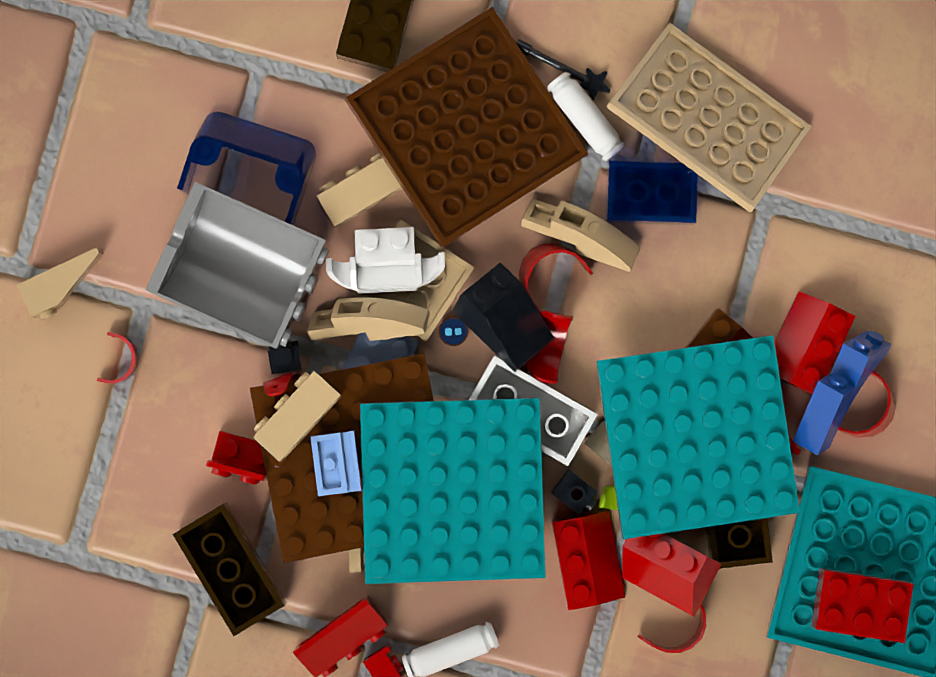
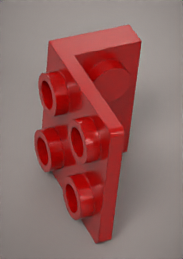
(238, 456)

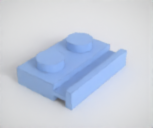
(336, 463)

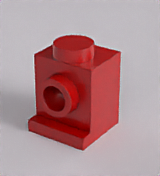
(382, 665)

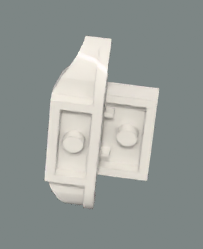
(385, 263)

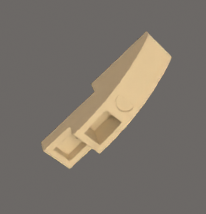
(589, 233)
(375, 316)

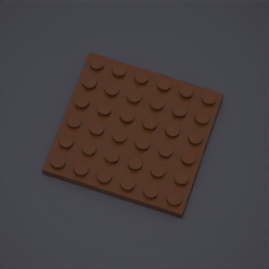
(466, 127)
(332, 523)

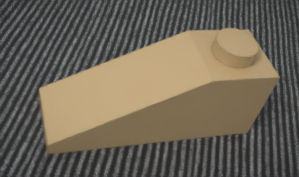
(53, 287)

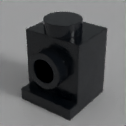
(285, 358)
(570, 482)

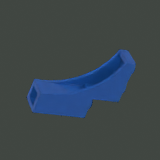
(838, 390)

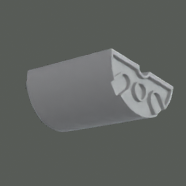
(238, 266)

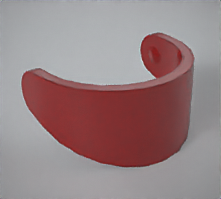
(134, 363)

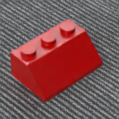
(810, 341)
(588, 560)
(669, 570)
(341, 638)

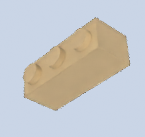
(358, 191)
(296, 415)

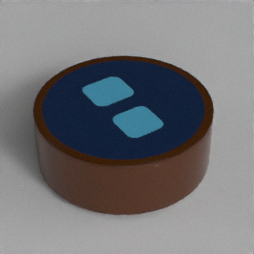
(453, 331)

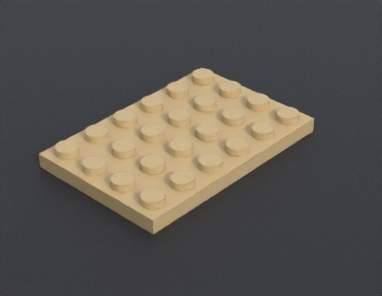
(709, 117)

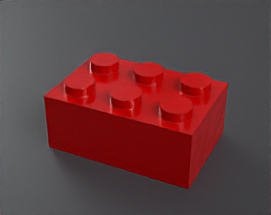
(862, 605)

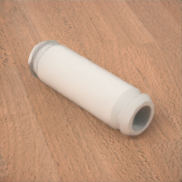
(586, 116)
(450, 651)

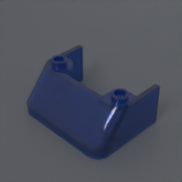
(291, 153)

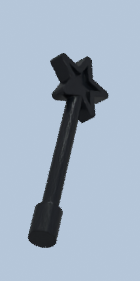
(590, 81)

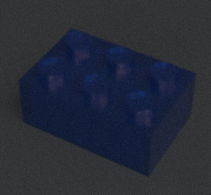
(650, 193)

